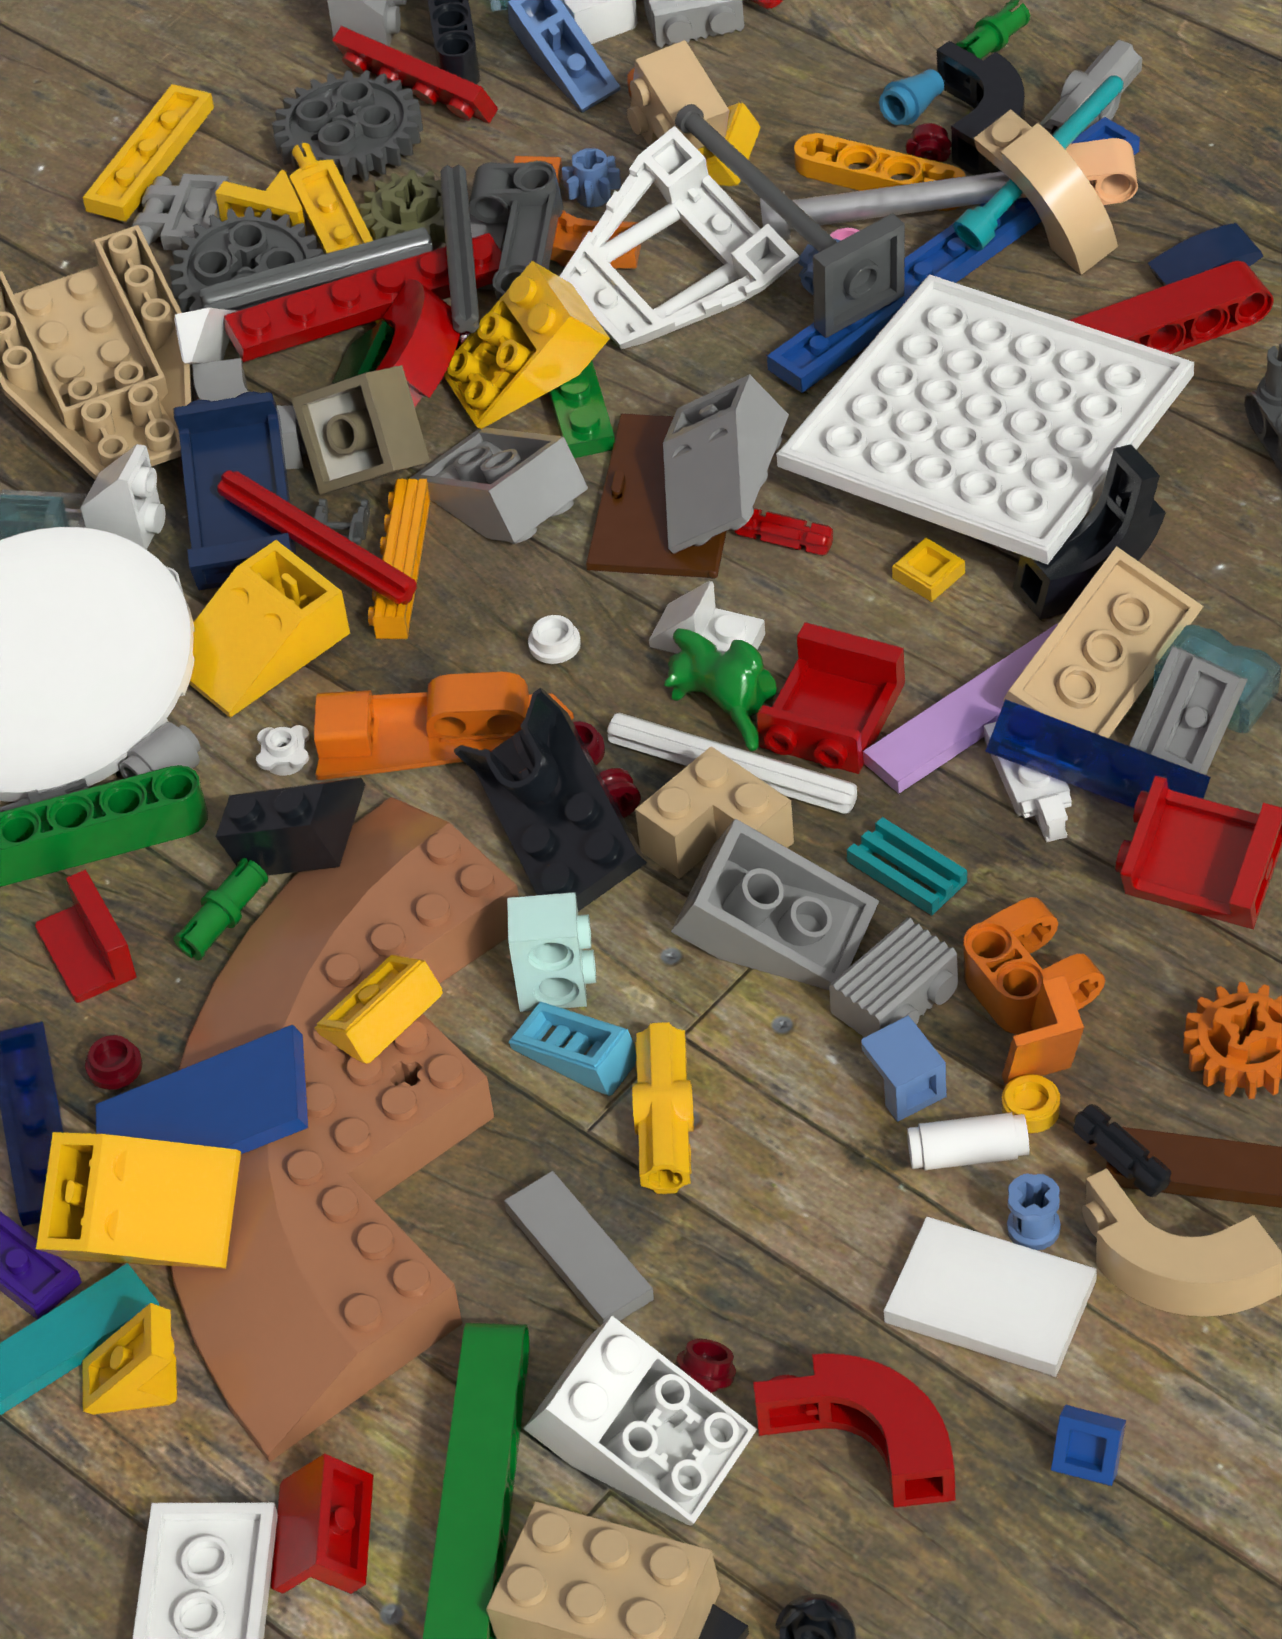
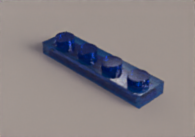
(1085, 757)
(28, 1113)

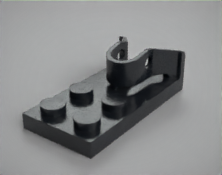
(556, 806)

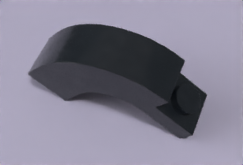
(986, 85)
(1122, 518)

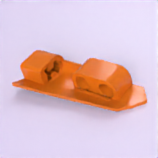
(417, 730)

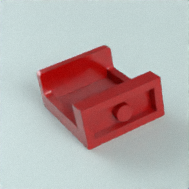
(833, 698)
(1200, 854)

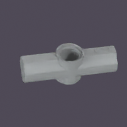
(1114, 60)

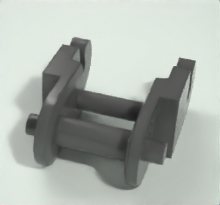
(357, 526)

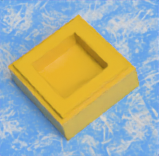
(928, 569)

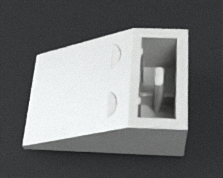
(640, 1424)

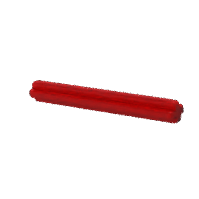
(317, 537)

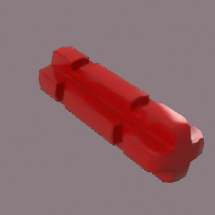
(788, 532)

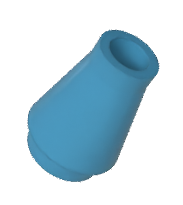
(909, 97)

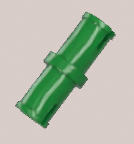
(993, 31)
(221, 909)

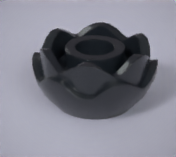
(815, 1618)

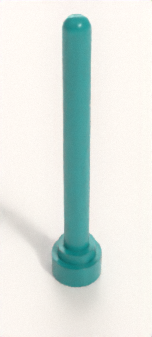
(978, 225)

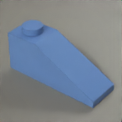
(562, 51)

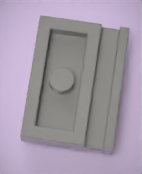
(1188, 711)

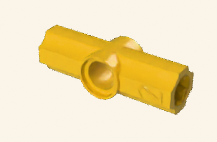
(663, 1108)

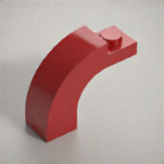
(422, 338)
(875, 1405)

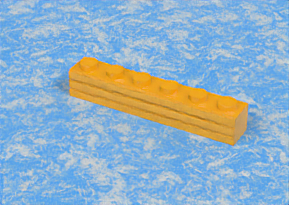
(402, 550)

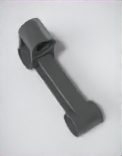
(529, 202)

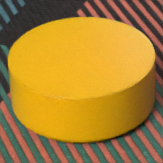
(1035, 1098)

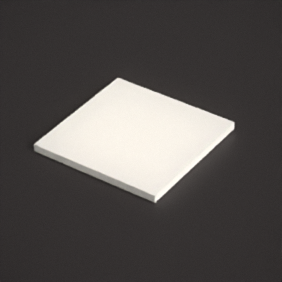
(985, 417)

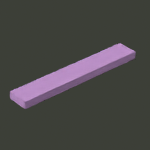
(949, 724)

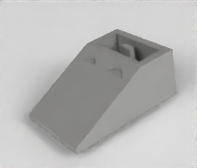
(718, 460)

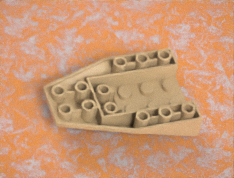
(98, 356)

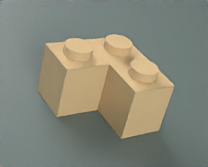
(666, 84)
(698, 806)

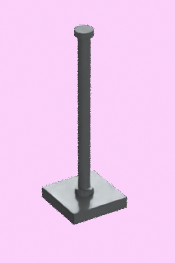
(848, 275)

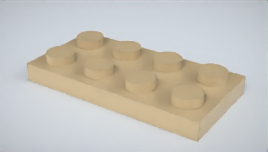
(1105, 646)

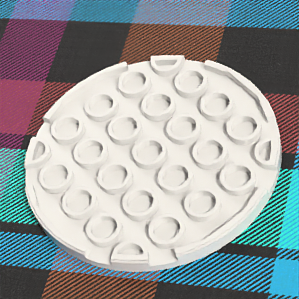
(87, 655)

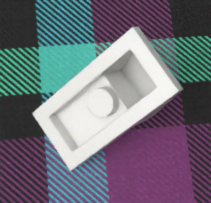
(699, 614)

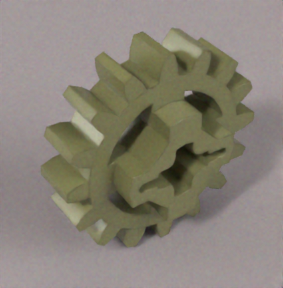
(405, 206)

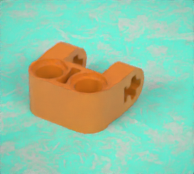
(1008, 977)

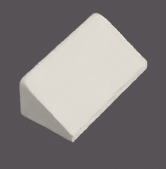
(202, 335)

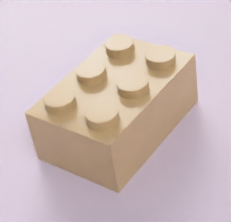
(600, 1582)

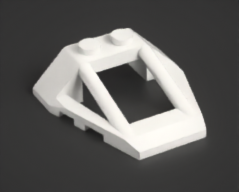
(683, 179)

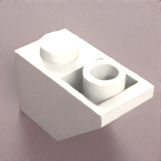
(126, 499)

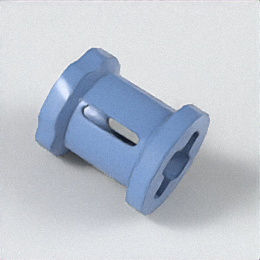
(1033, 1211)

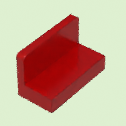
(86, 942)
(323, 1526)

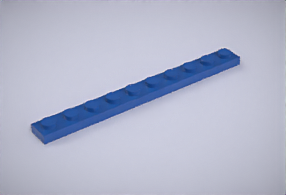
(811, 356)

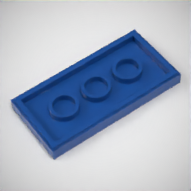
(221, 1102)

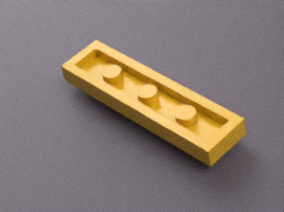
(148, 152)

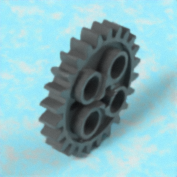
(351, 121)
(234, 251)

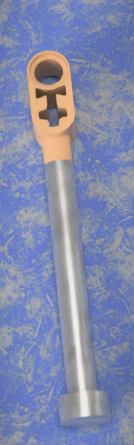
(1105, 162)

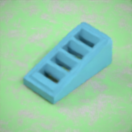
(600, 1069)

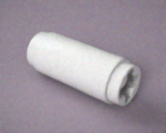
(968, 1141)

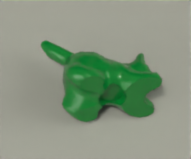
(729, 678)

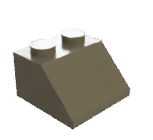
(360, 429)

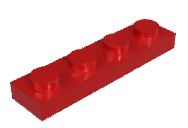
(425, 80)

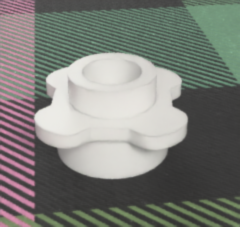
(283, 749)

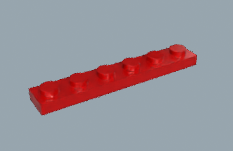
(347, 301)

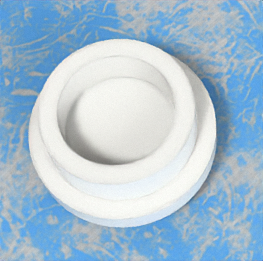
(554, 639)

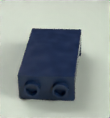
(220, 437)

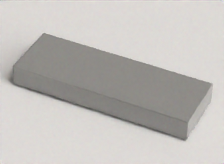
(578, 1249)

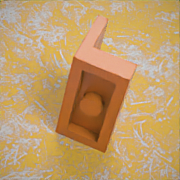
(1054, 1034)

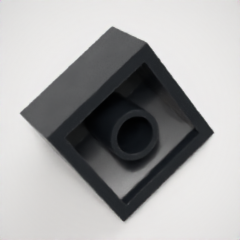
(291, 825)

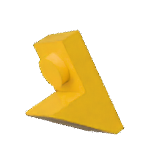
(278, 197)
(132, 1366)

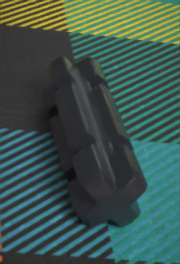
(1122, 1150)

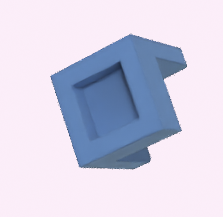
(910, 1067)

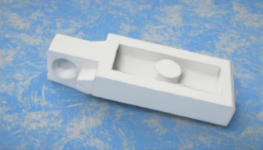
(1034, 794)

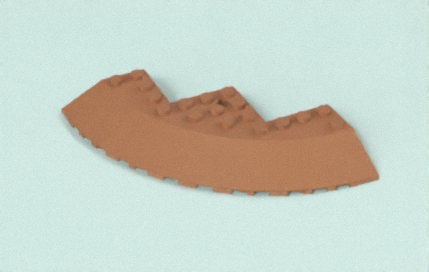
(316, 1276)

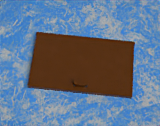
(633, 514)

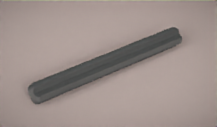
(459, 249)
(315, 270)

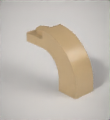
(1055, 186)
(1176, 1272)

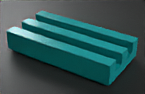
(913, 860)

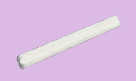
(685, 748)

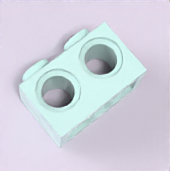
(548, 950)

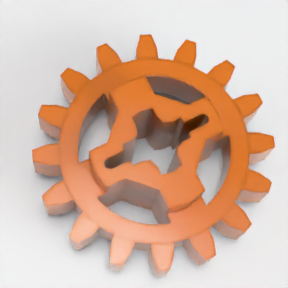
(1237, 1040)

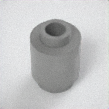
(162, 749)

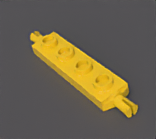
(327, 203)

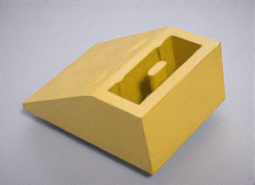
(524, 346)
(264, 627)
(138, 1201)

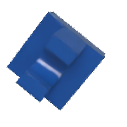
(1088, 1445)

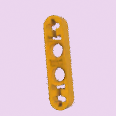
(828, 158)

